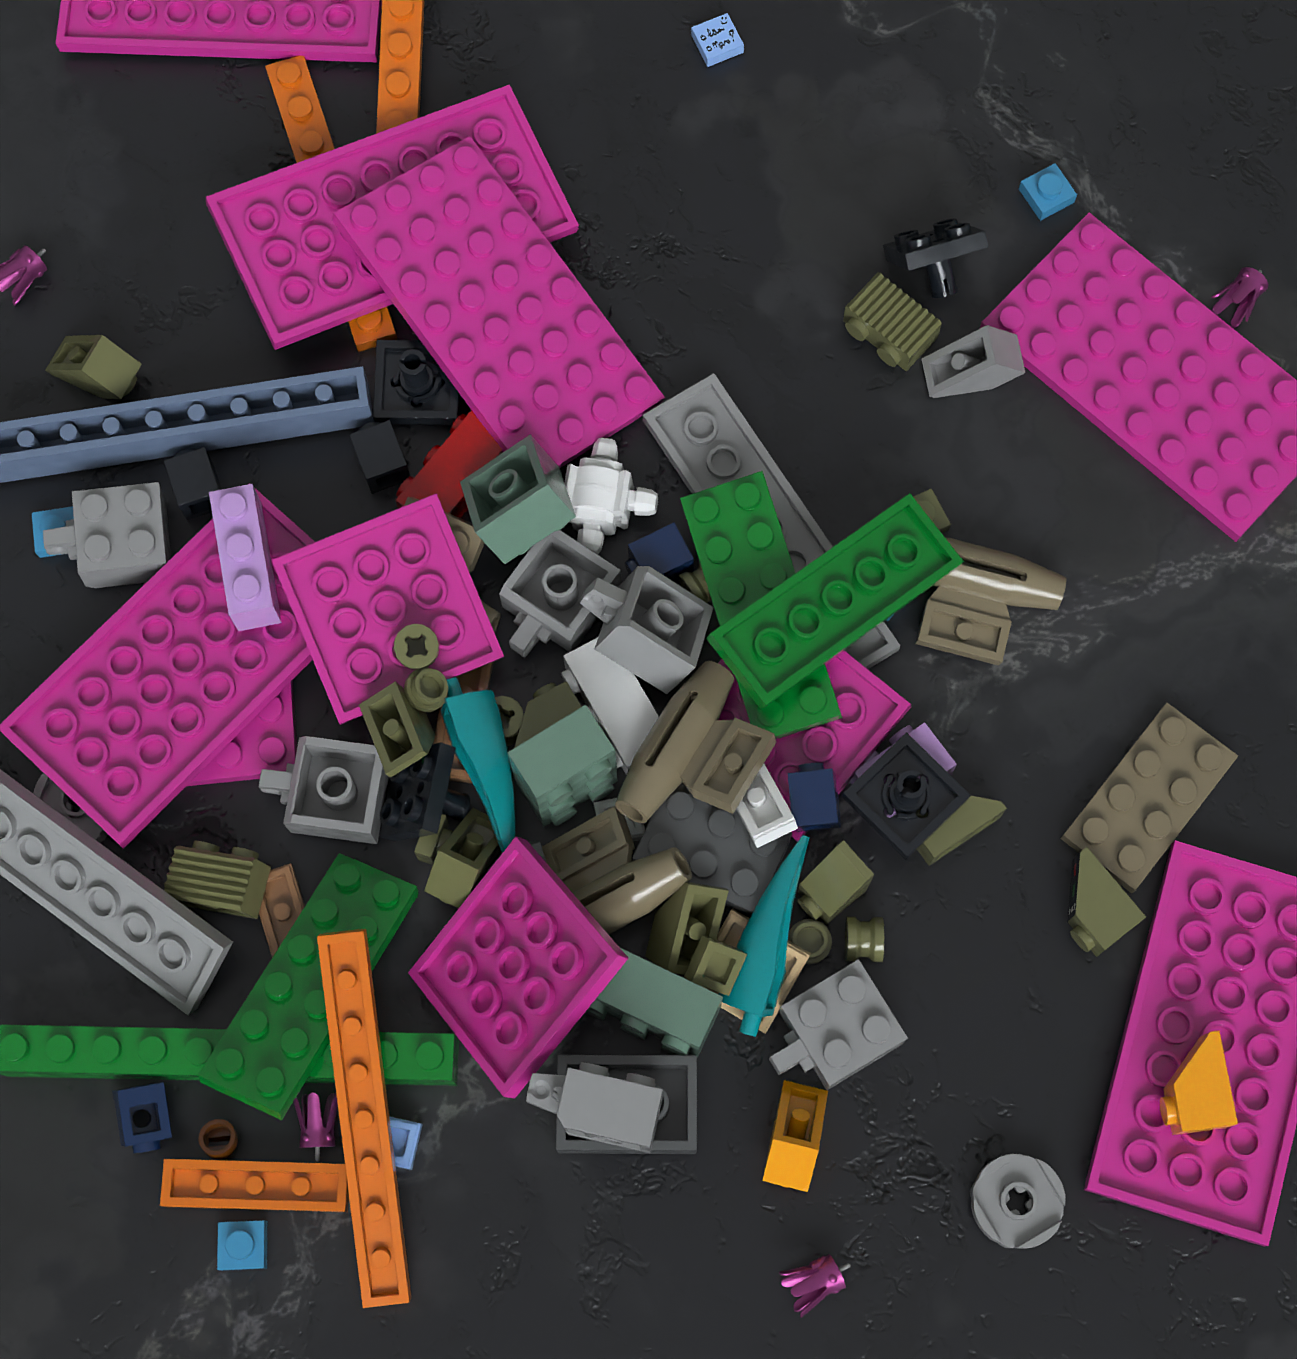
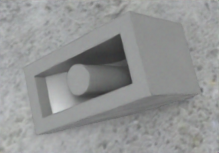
(974, 363)

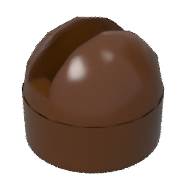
(218, 1131)

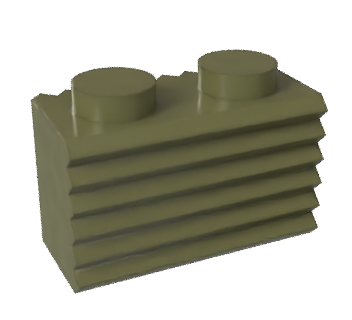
(891, 322)
(216, 880)

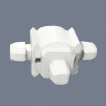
(604, 495)

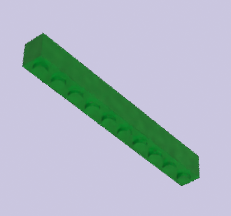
(184, 1051)

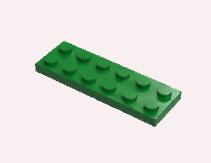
(741, 562)
(834, 601)
(284, 1017)

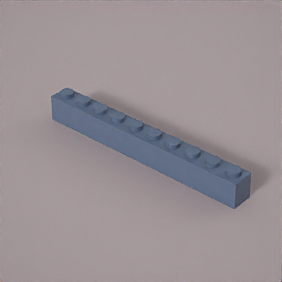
(184, 421)

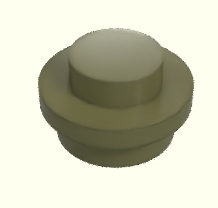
(426, 689)
(813, 938)

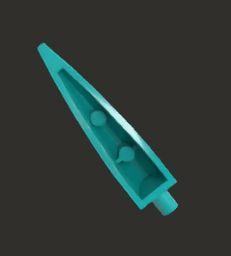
(481, 747)
(766, 945)

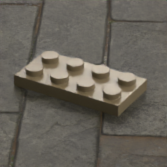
(1150, 796)

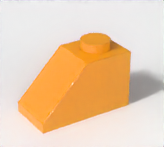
(1200, 1090)
(795, 1136)

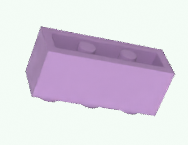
(245, 557)

